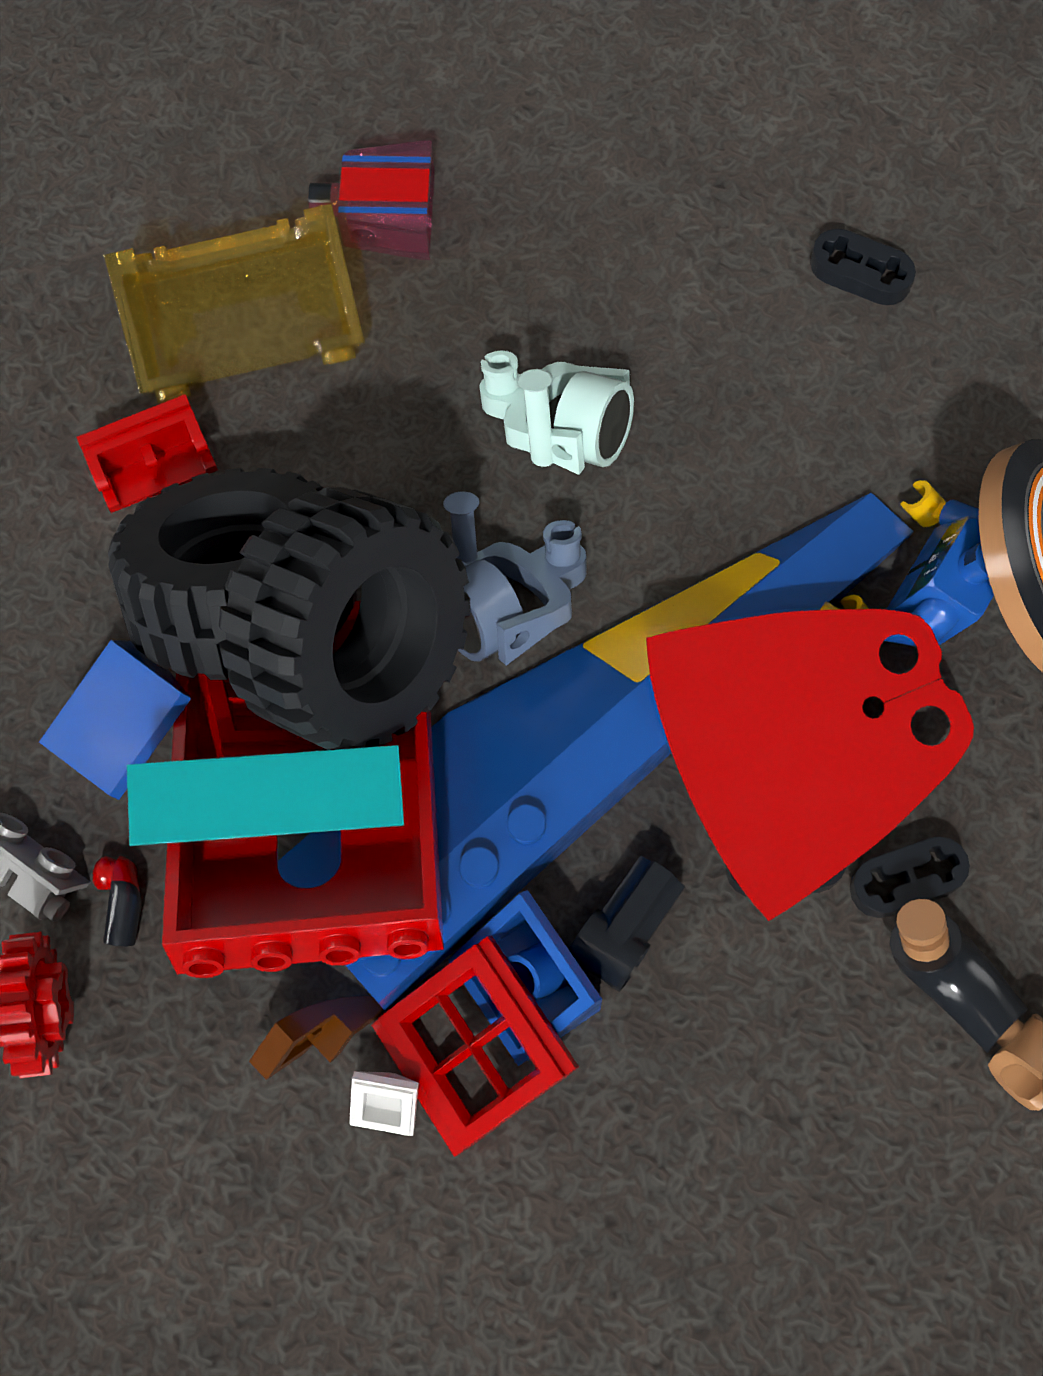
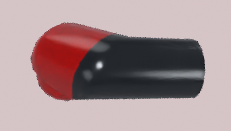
(124, 899)

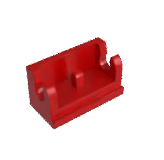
(146, 453)

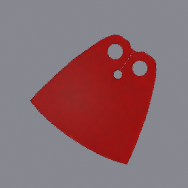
(780, 745)

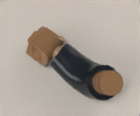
(973, 993)

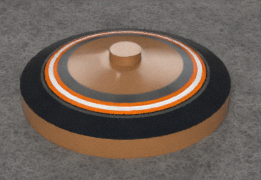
(1014, 540)

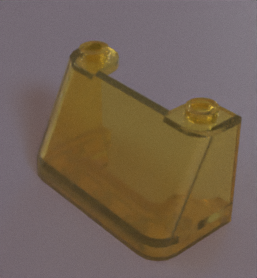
(236, 304)

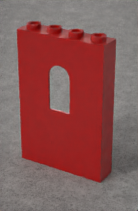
(236, 910)

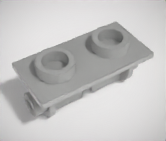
(42, 872)

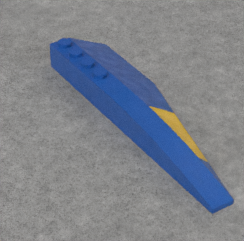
(573, 736)

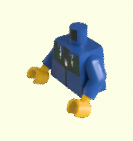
(949, 576)

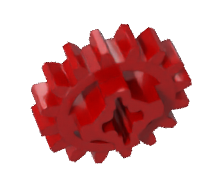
(33, 1005)

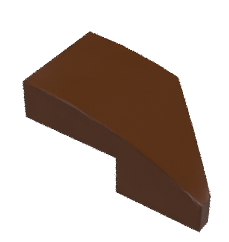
(323, 1024)

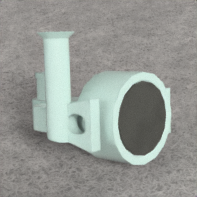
(589, 418)

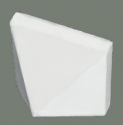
(384, 1102)

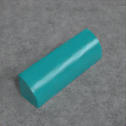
(264, 795)

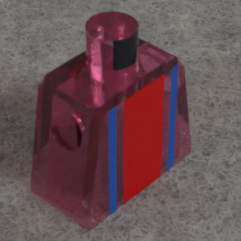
(384, 199)

